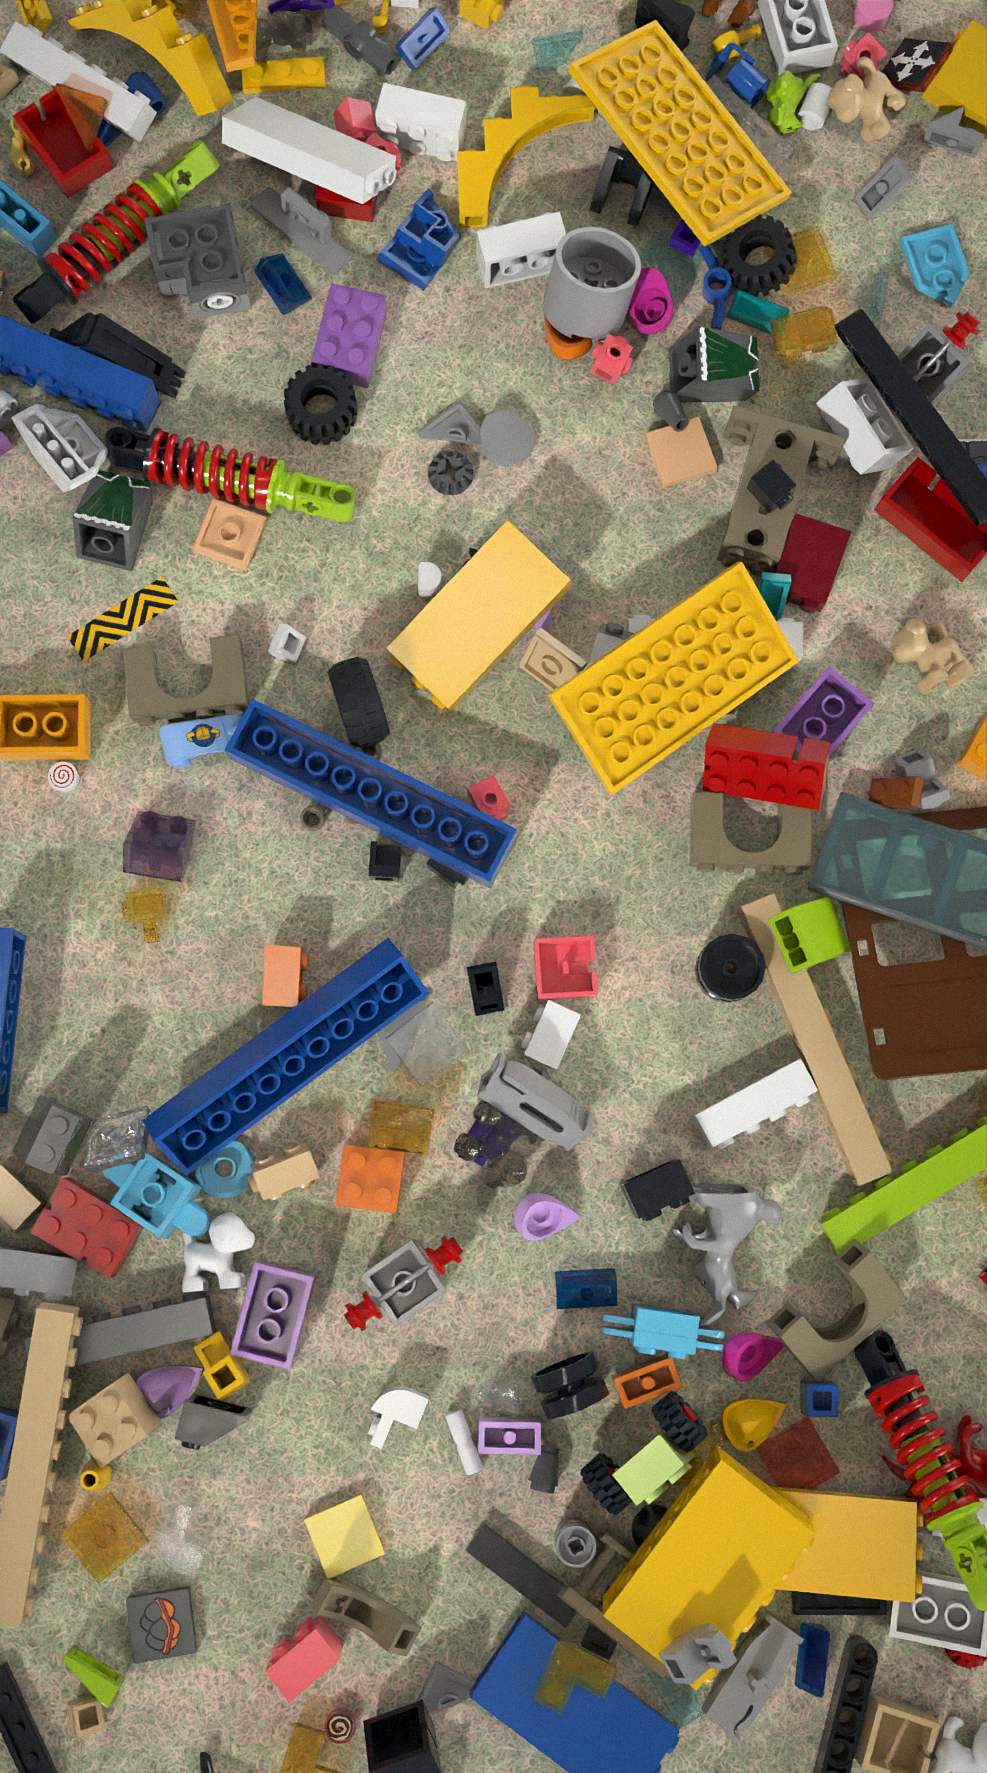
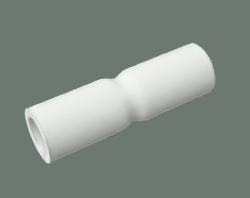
(465, 1445)

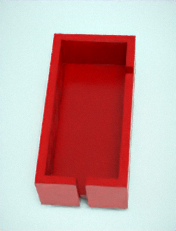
(934, 520)
(763, 766)

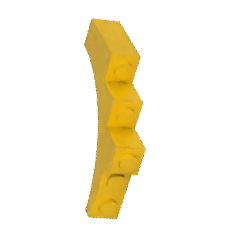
(156, 30)
(504, 138)

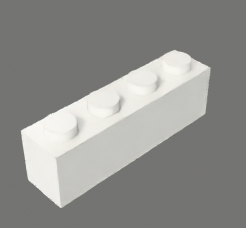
(754, 1104)

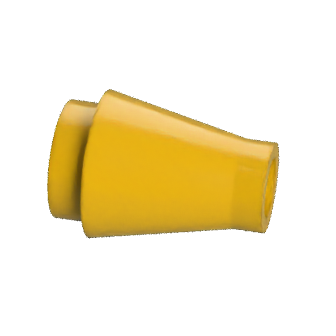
(102, 1476)

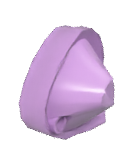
(542, 1216)
(168, 1387)

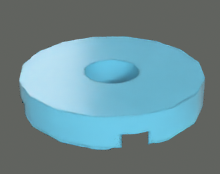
(228, 1186)

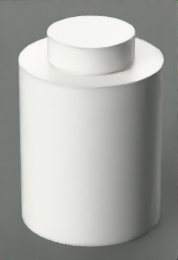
(815, 107)

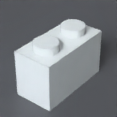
(550, 1035)

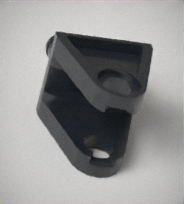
(623, 167)

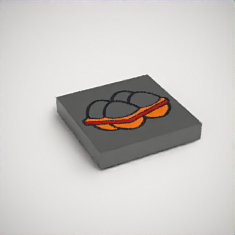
(161, 1624)

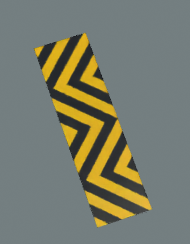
(122, 619)

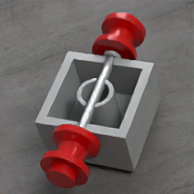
(937, 356)
(403, 1283)

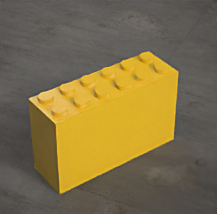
(709, 1559)

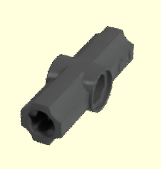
(360, 40)

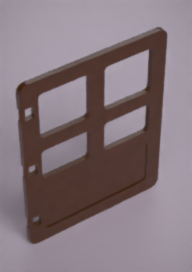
(928, 1009)

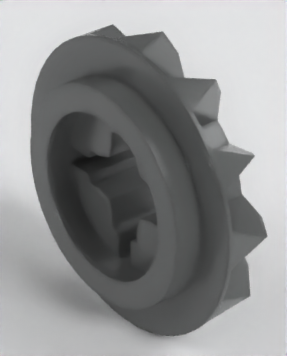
(445, 484)

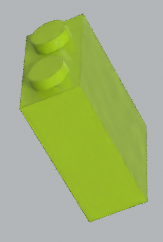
(809, 934)

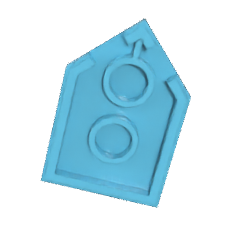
(936, 262)

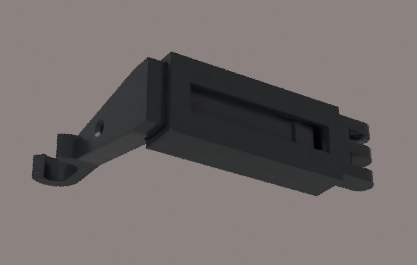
(118, 345)

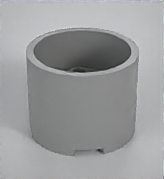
(591, 283)

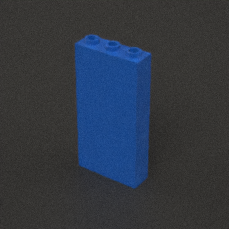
(591, 1732)

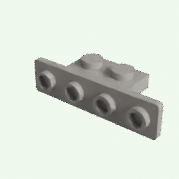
(303, 226)

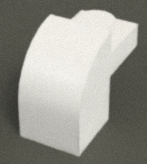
(396, 1404)

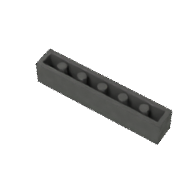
(142, 1329)

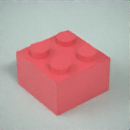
(304, 1657)

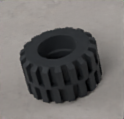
(757, 234)
(320, 382)

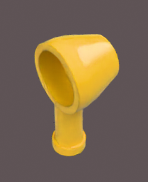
(737, 38)

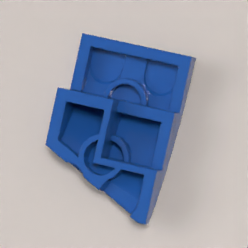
(420, 242)

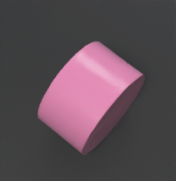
(872, 14)

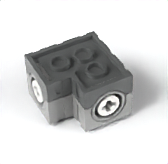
(200, 257)

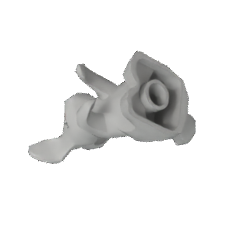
(730, 1218)

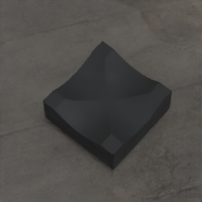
(670, 14)

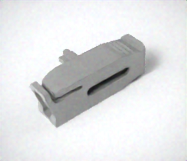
(535, 1102)
(753, 1677)

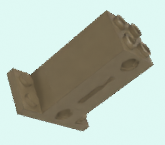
(751, 531)

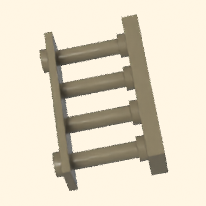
(578, 1600)

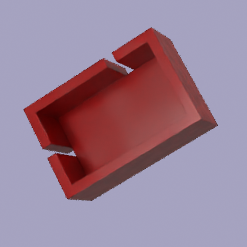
(60, 145)
(87, 1227)

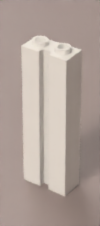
(308, 150)

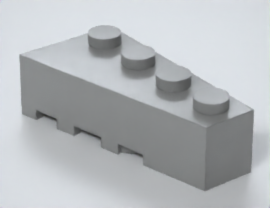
(36, 1272)

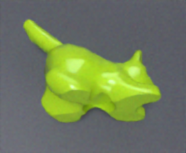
(785, 96)

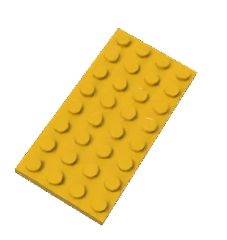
(679, 132)
(673, 678)

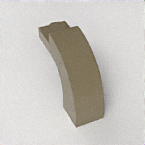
(368, 1613)

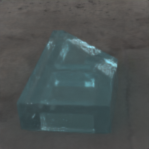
(555, 49)
(878, 297)
(678, 1699)

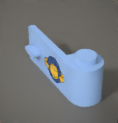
(197, 737)

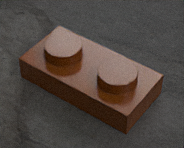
(897, 792)

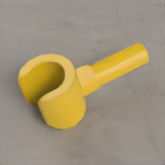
(380, 23)

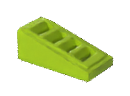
(96, 1676)

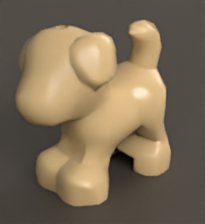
(866, 99)
(936, 660)

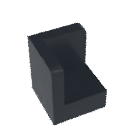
(384, 862)

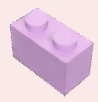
(509, 1435)

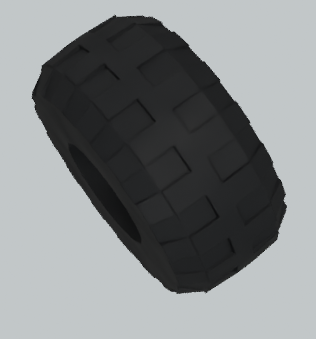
(358, 702)

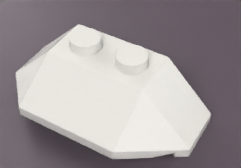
(61, 445)

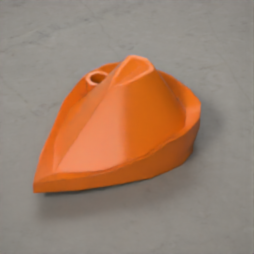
(564, 346)

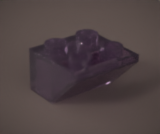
(158, 846)

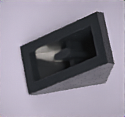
(485, 988)

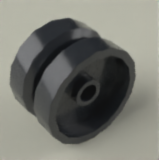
(746, 961)
(570, 1385)

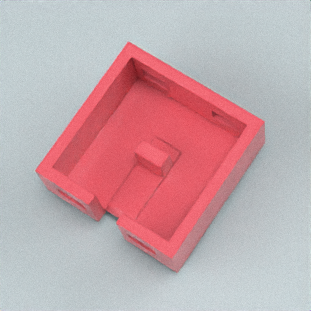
(564, 968)

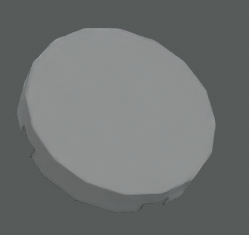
(505, 438)

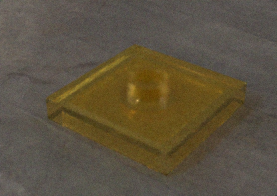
(813, 262)
(104, 1537)

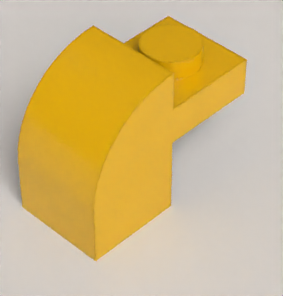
(223, 1371)

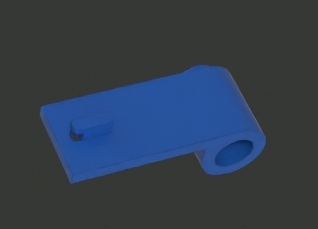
(144, 84)

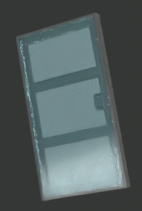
(905, 869)

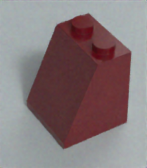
(812, 559)

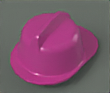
(651, 302)

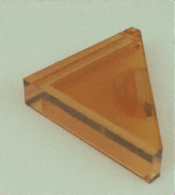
(85, 111)

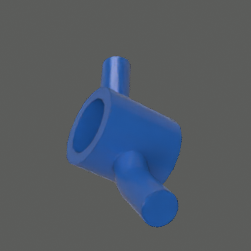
(715, 297)

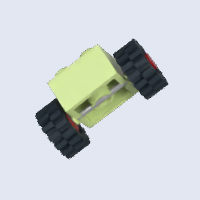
(652, 1466)

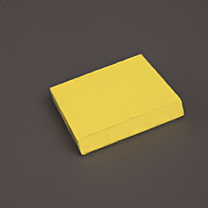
(344, 1536)

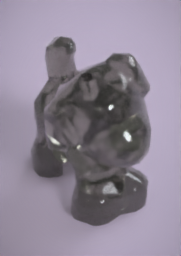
(284, 29)
(504, 1165)

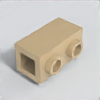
(283, 1171)

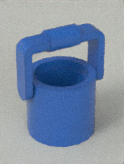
(744, 78)

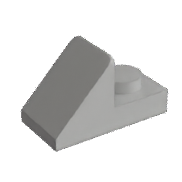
(949, 135)
(884, 188)

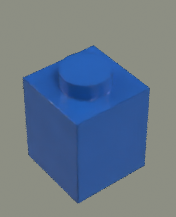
(819, 1398)

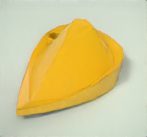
(750, 1421)

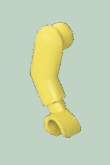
(18, 155)

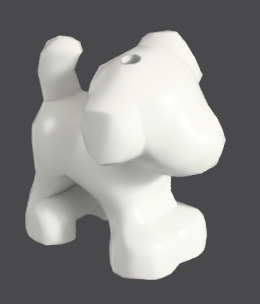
(227, 1237)
(954, 1757)

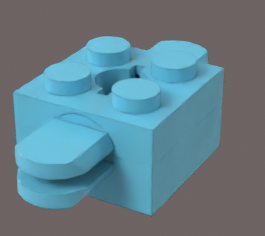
(158, 1197)
(663, 1330)

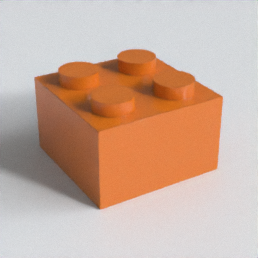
(370, 1179)

